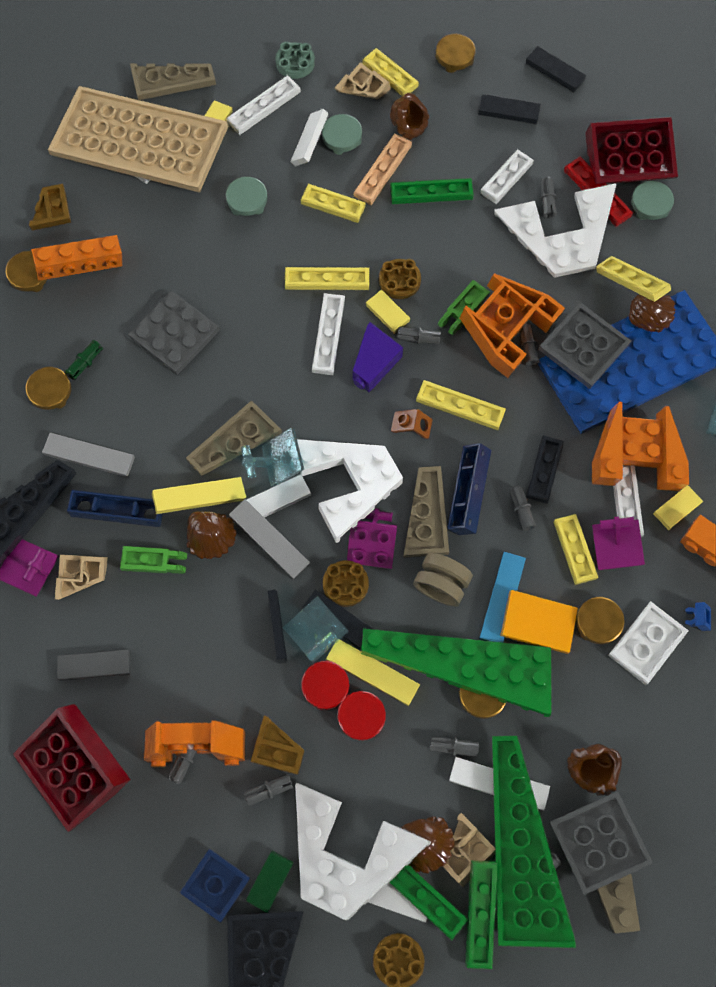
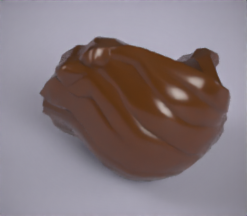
(409, 116)
(650, 314)
(210, 534)
(595, 768)
(441, 840)

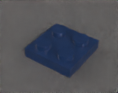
(215, 885)

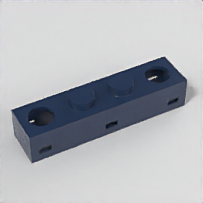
(472, 479)
(113, 508)

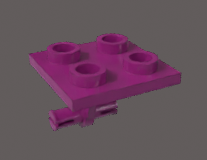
(373, 542)
(618, 543)
(27, 567)

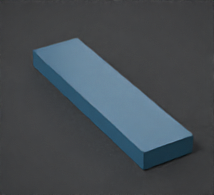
(506, 580)

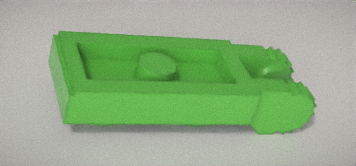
(471, 297)
(151, 560)

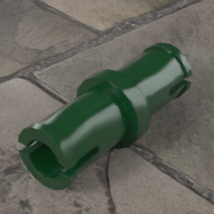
(83, 360)

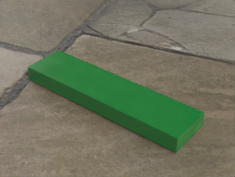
(431, 191)
(429, 901)
(481, 914)

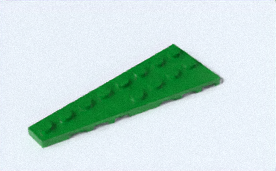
(496, 669)
(528, 889)

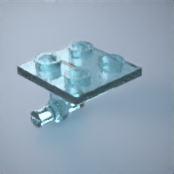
(280, 458)
(315, 629)

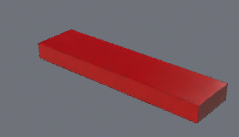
(583, 176)

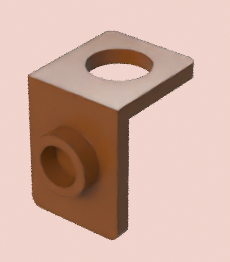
(410, 421)

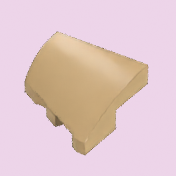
(364, 83)
(79, 573)
(468, 846)

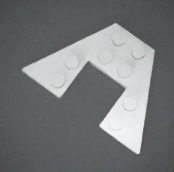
(567, 251)
(368, 467)
(332, 881)

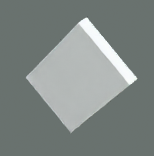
(648, 643)

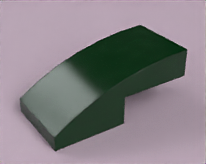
(269, 881)

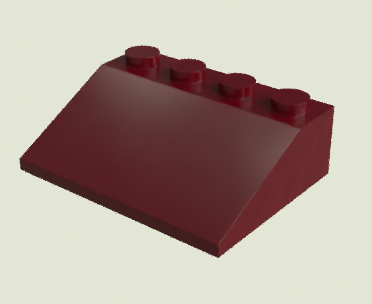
(632, 150)
(71, 766)

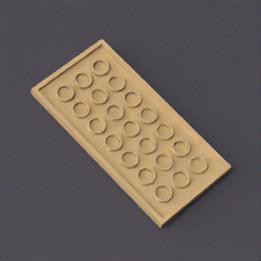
(138, 138)

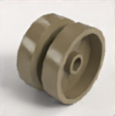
(443, 579)

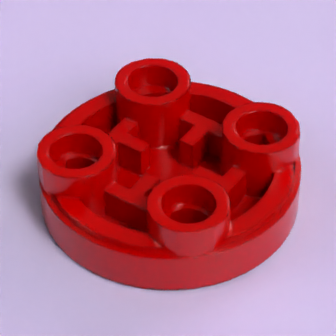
(325, 685)
(361, 715)

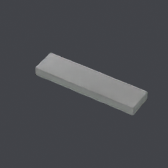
(88, 455)
(269, 539)

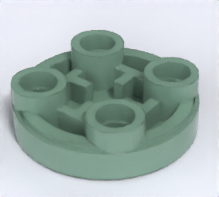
(295, 59)
(342, 133)
(246, 196)
(652, 200)

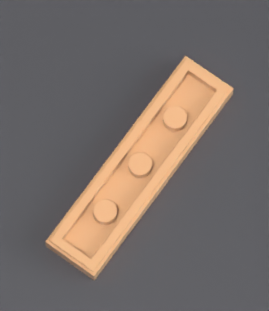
(382, 169)

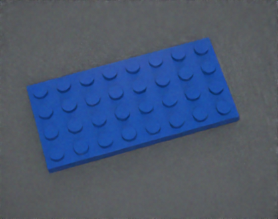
(645, 369)

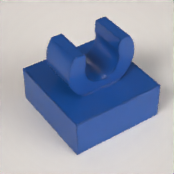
(702, 616)

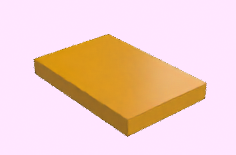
(539, 621)

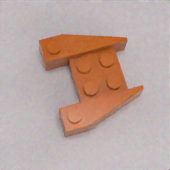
(503, 318)
(643, 445)
(218, 738)

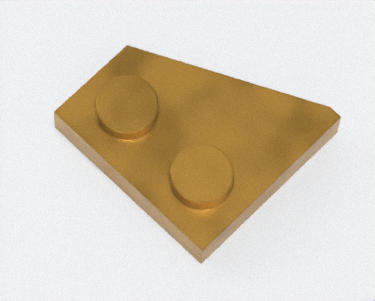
(51, 208)
(276, 749)

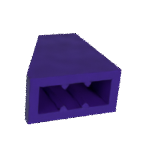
(375, 358)

